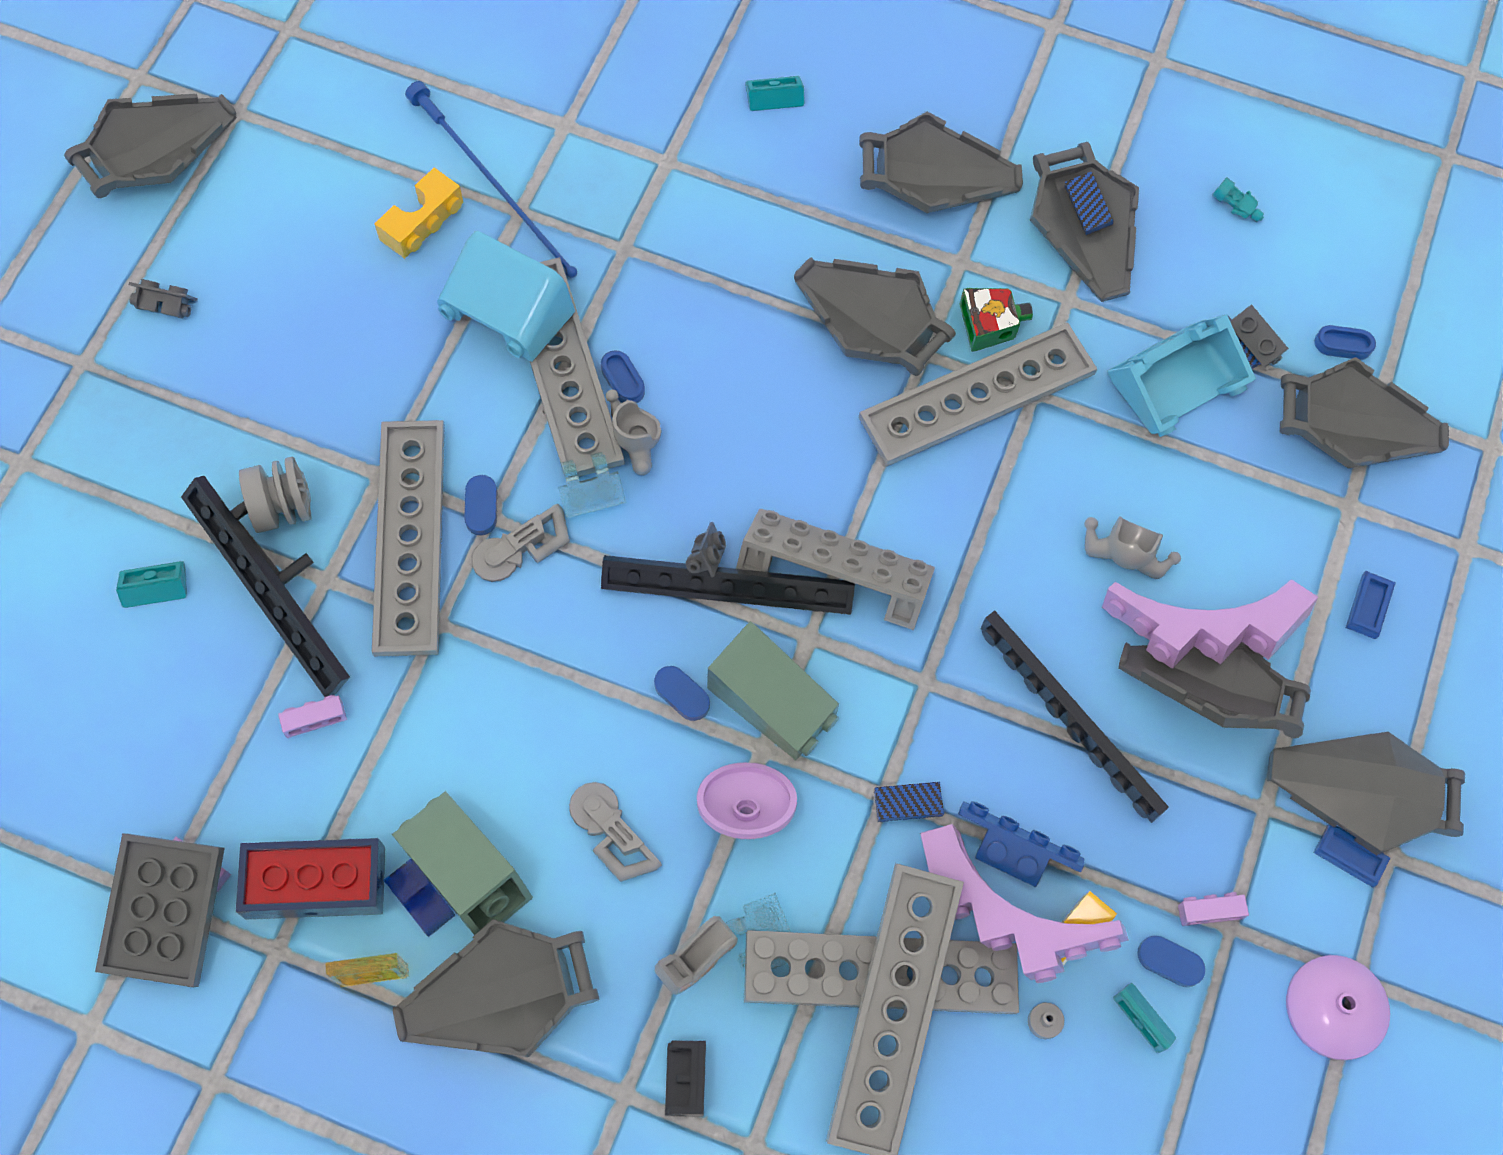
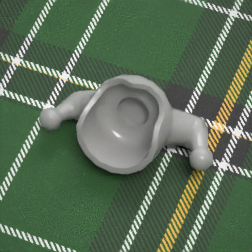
(634, 431)
(1129, 547)

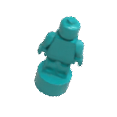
(1242, 204)

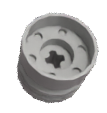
(276, 494)

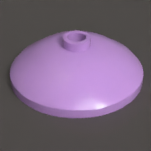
(746, 800)
(1318, 1012)

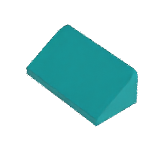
(775, 93)
(152, 584)
(1145, 1018)

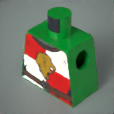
(991, 316)

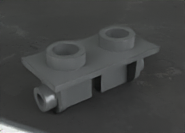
(149, 295)
(1258, 336)
(707, 551)

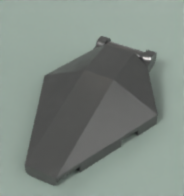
(149, 140)
(936, 165)
(1104, 256)
(874, 311)
(1359, 416)
(1231, 694)
(1371, 788)
(497, 993)

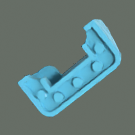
(507, 295)
(1183, 373)

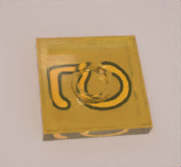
(367, 970)

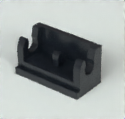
(685, 1079)

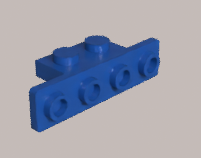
(1015, 849)

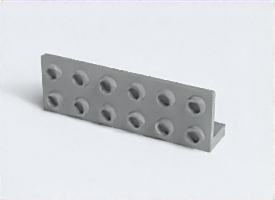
(839, 557)

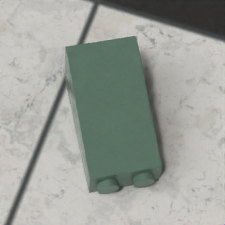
(772, 692)
(462, 864)

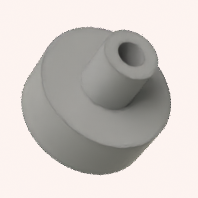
(1040, 1026)

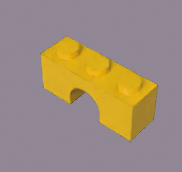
(407, 230)

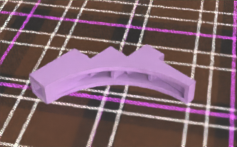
(1215, 633)
(999, 923)

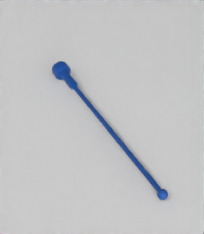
(419, 95)

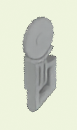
(498, 557)
(596, 810)

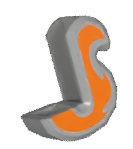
(696, 955)

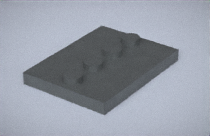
(160, 910)

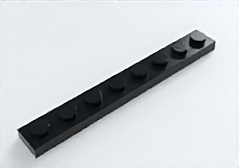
(728, 585)
(265, 586)
(1079, 724)

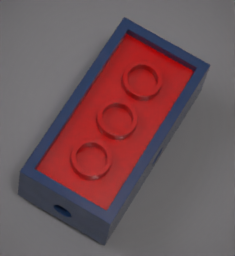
(311, 878)

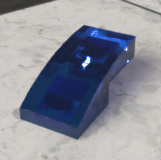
(419, 897)

